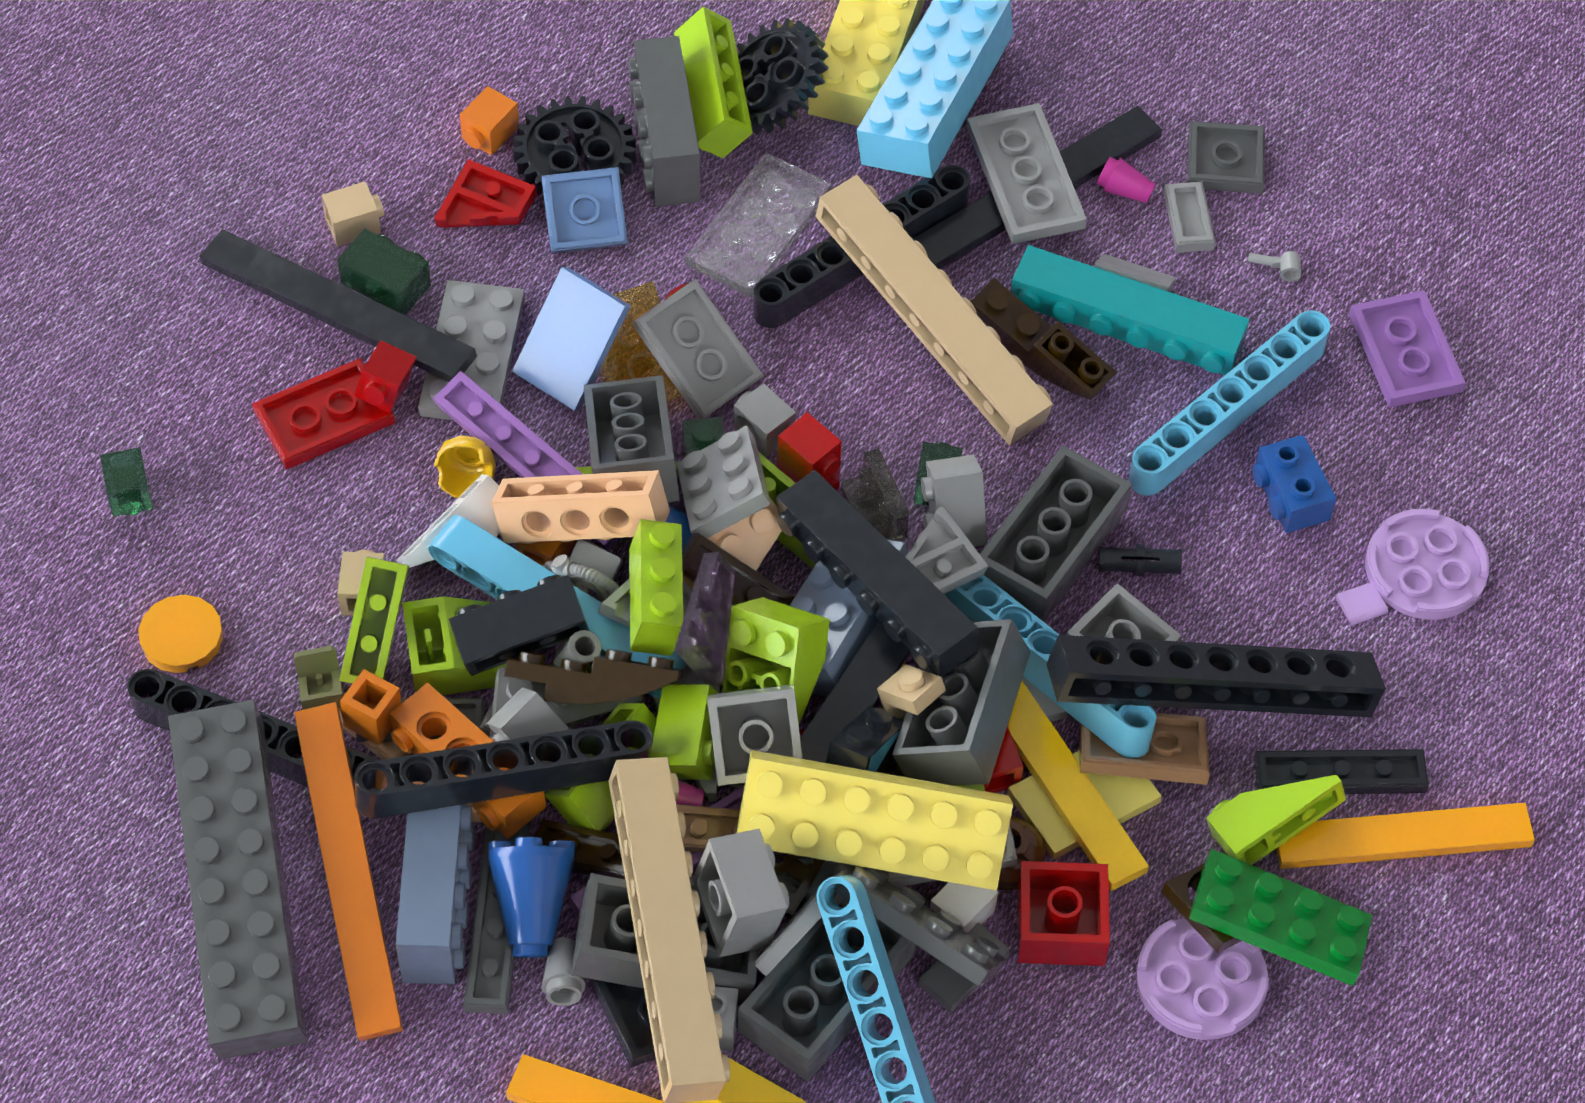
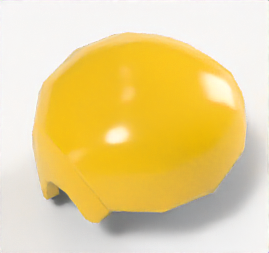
(462, 463)

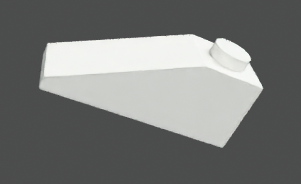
(472, 505)

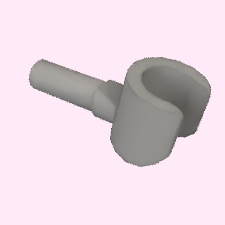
(1288, 263)

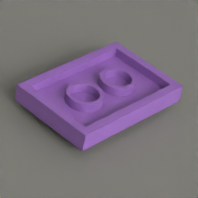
(1407, 348)

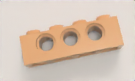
(578, 506)

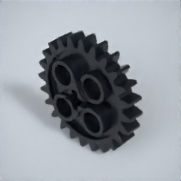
(780, 72)
(595, 136)

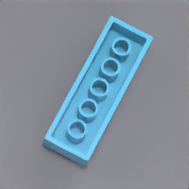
(934, 85)

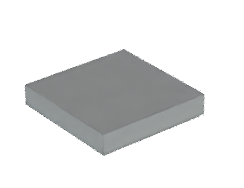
(789, 936)

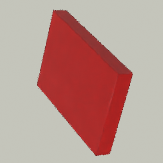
(319, 415)

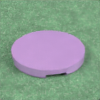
(1427, 564)
(1195, 987)

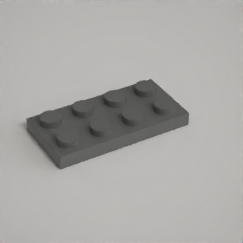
(932, 931)

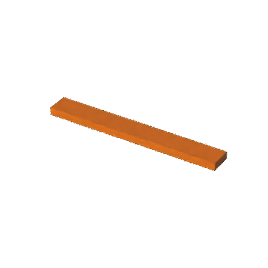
(348, 872)

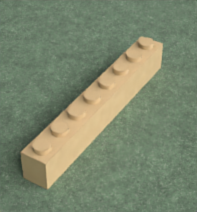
(934, 309)
(667, 931)

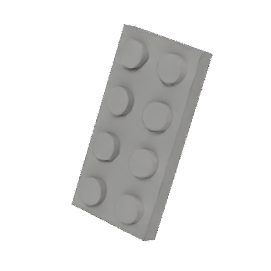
(1026, 173)
(489, 322)

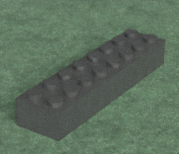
(236, 880)

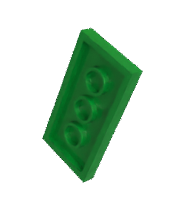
(1281, 917)

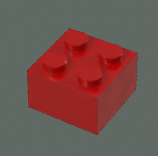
(1063, 913)

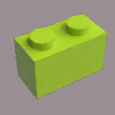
(685, 731)

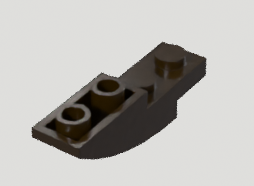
(1043, 349)
(611, 678)

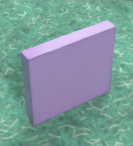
(1361, 603)

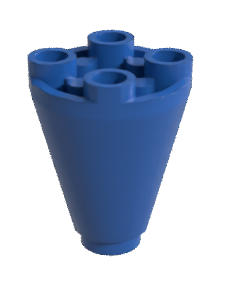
(531, 890)

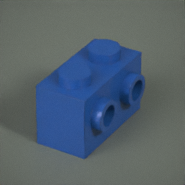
(1294, 484)

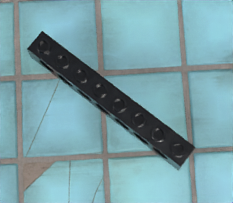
(1214, 676)

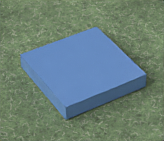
(584, 210)

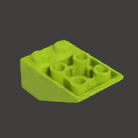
(434, 648)
(775, 648)

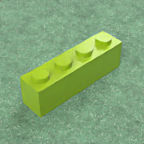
(714, 82)

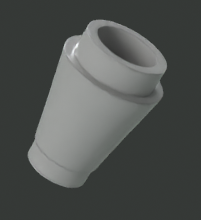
(558, 975)

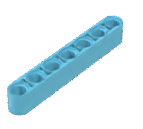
(1273, 367)
(500, 568)
(1122, 727)
(884, 1001)

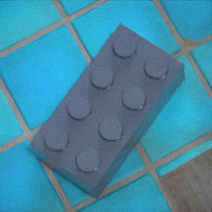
(847, 626)
(434, 894)

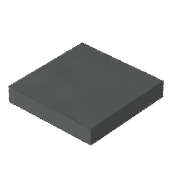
(1226, 156)

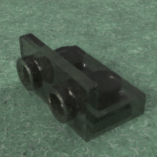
(878, 497)

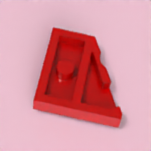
(485, 199)

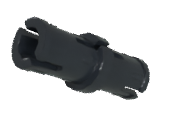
(1167, 560)

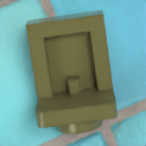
(318, 677)

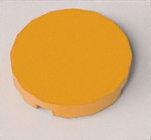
(180, 633)

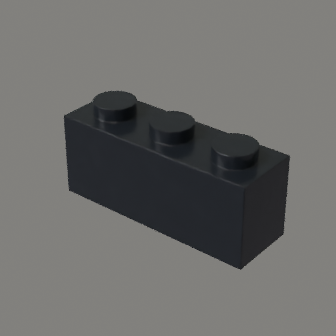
(518, 623)

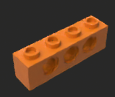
(430, 715)

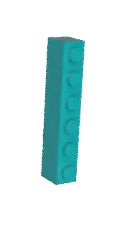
(1129, 310)

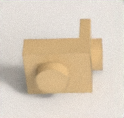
(910, 691)

